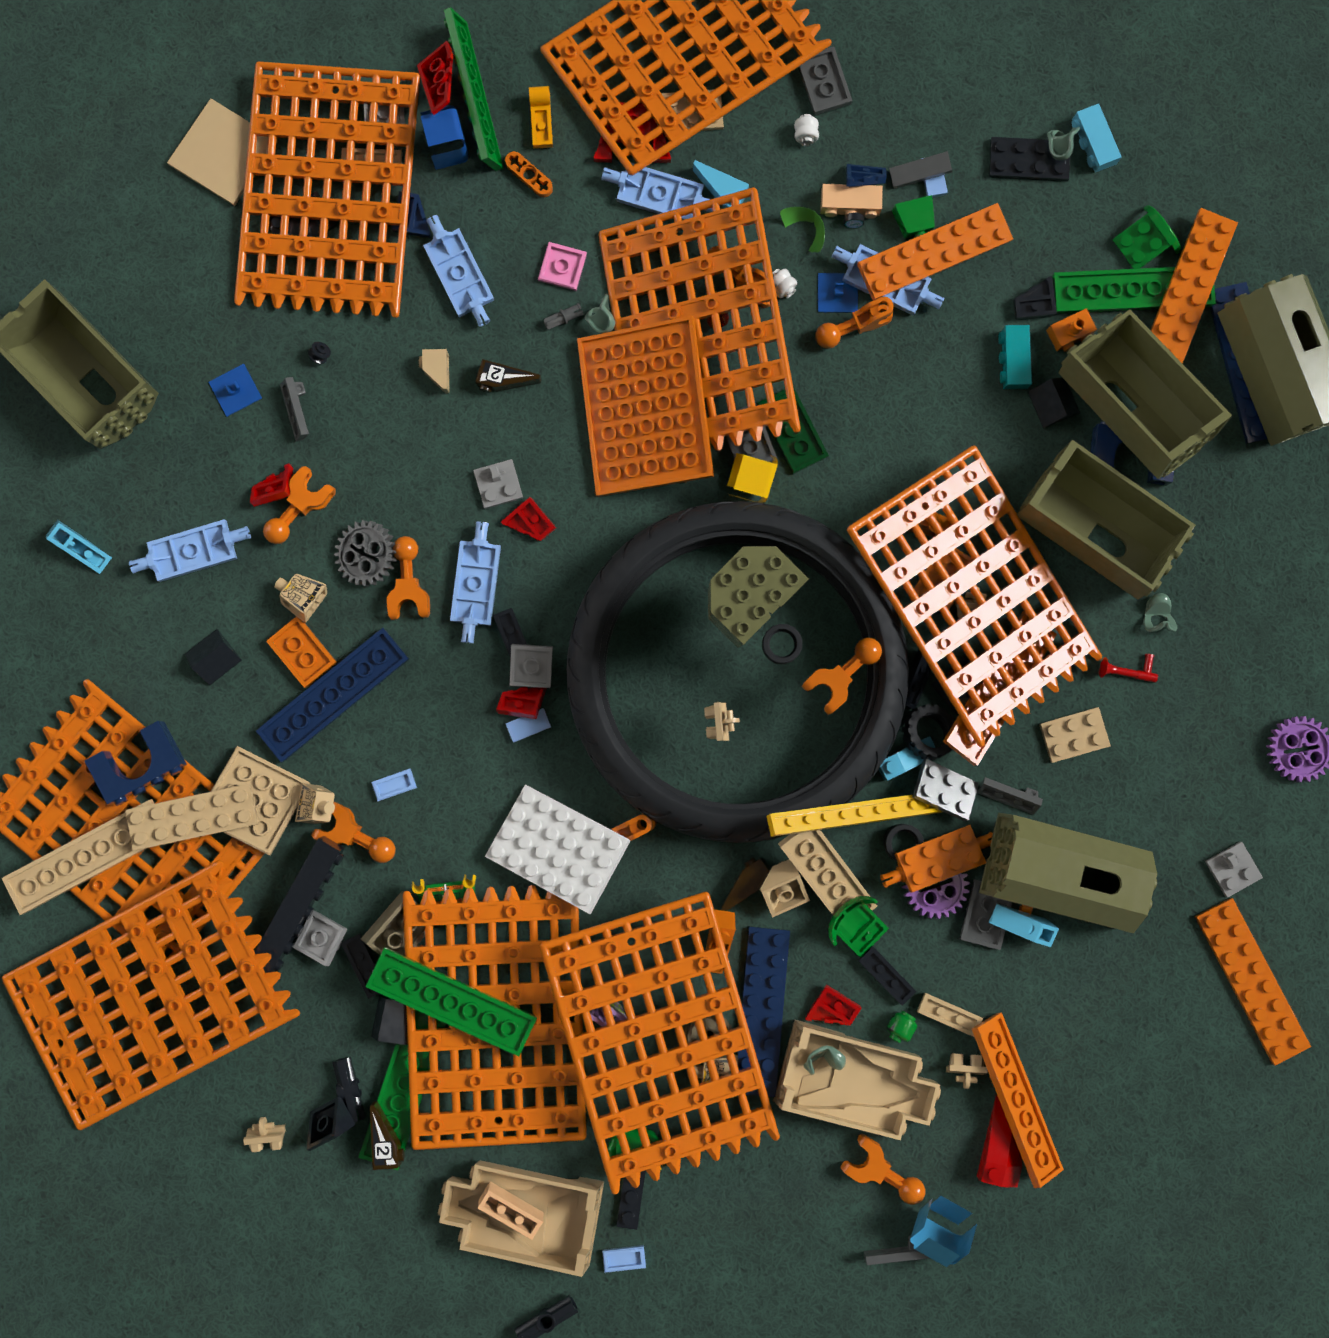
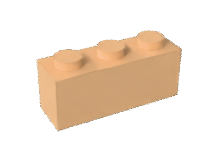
(845, 200)
(510, 1210)

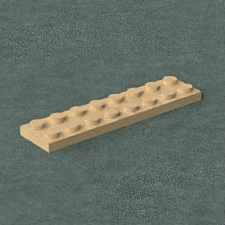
(71, 864)

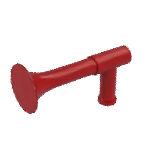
(1146, 675)

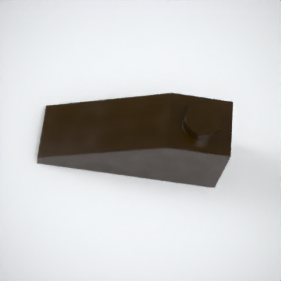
(747, 883)

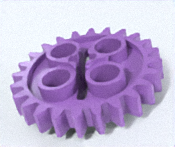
(1297, 730)
(941, 902)

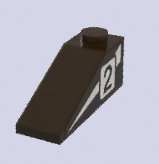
(500, 377)
(385, 1143)

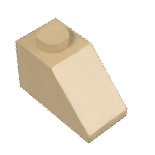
(436, 366)

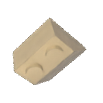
(783, 888)

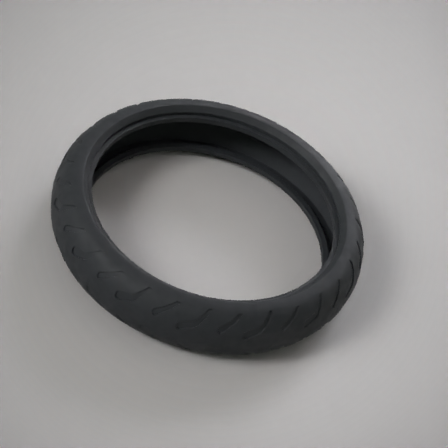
(738, 524)

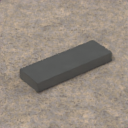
(920, 170)

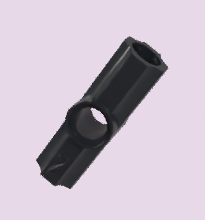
(348, 1088)
(557, 1312)

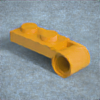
(541, 117)

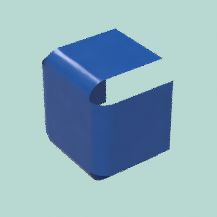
(444, 128)

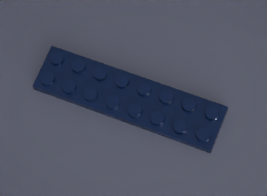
(1249, 419)
(332, 695)
(765, 1000)

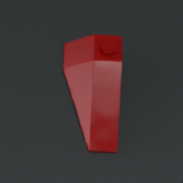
(437, 76)
(1000, 1156)

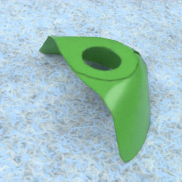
(796, 214)

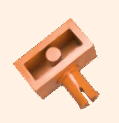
(1071, 330)

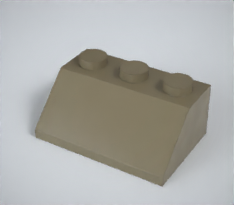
(389, 930)

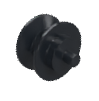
(319, 352)

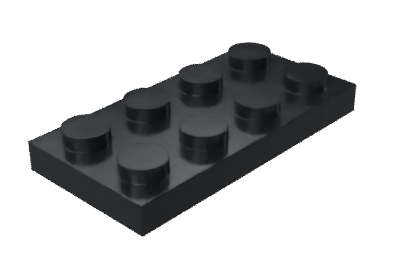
(1025, 160)

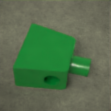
(915, 216)

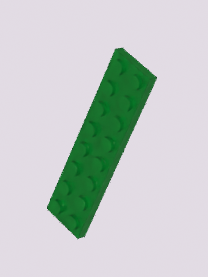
(473, 89)
(1113, 290)
(451, 1001)
(395, 1095)

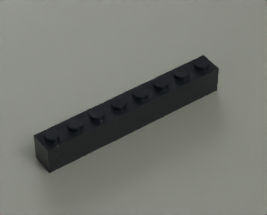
(299, 902)

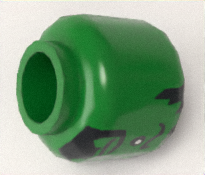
(902, 1027)

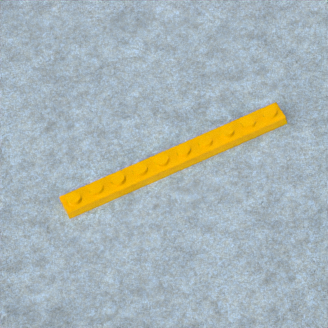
(847, 814)

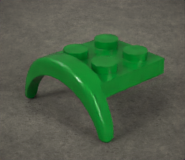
(1146, 239)
(857, 925)

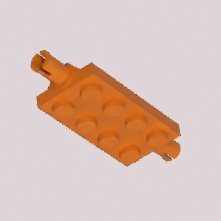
(938, 859)

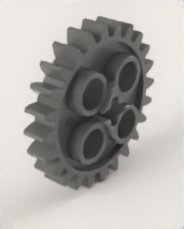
(373, 535)

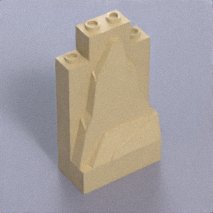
(869, 1094)
(568, 1224)

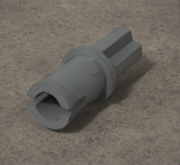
(563, 316)

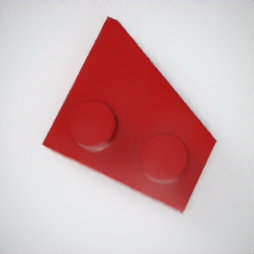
(272, 487)
(530, 520)
(521, 702)
(833, 1008)

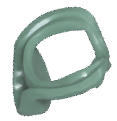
(1061, 145)
(602, 320)
(1159, 605)
(832, 1056)

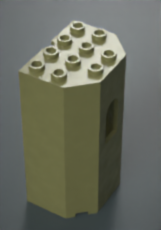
(57, 349)
(1282, 379)
(1173, 407)
(1085, 492)
(750, 589)
(1045, 867)

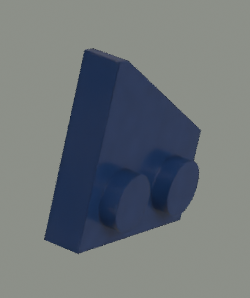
(864, 175)
(416, 217)

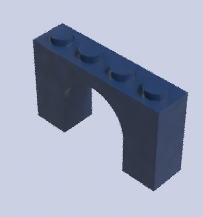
(1104, 447)
(165, 760)

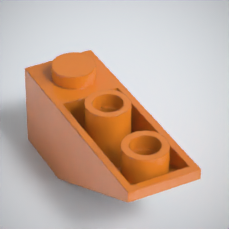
(727, 927)

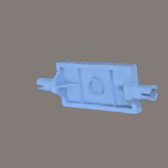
(655, 190)
(458, 271)
(903, 299)
(191, 550)
(475, 582)

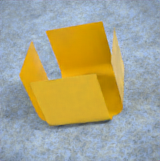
(753, 476)

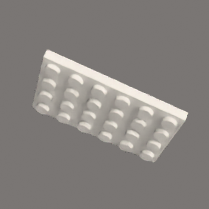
(558, 849)

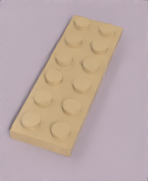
(191, 817)
(823, 869)

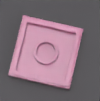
(562, 266)

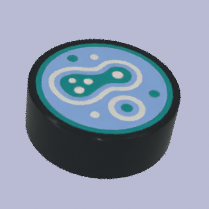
(854, 220)

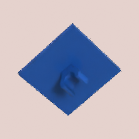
(835, 294)
(235, 390)

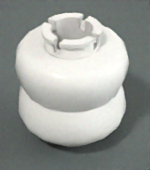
(806, 130)
(784, 283)

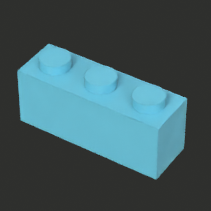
(1096, 138)

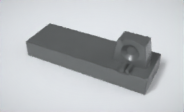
(291, 392)
(1026, 801)
(893, 1254)

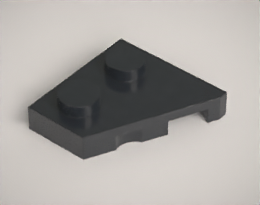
(1036, 302)

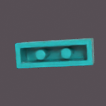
(1015, 357)

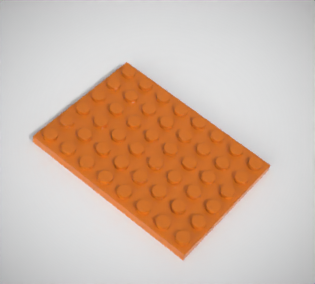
(645, 406)

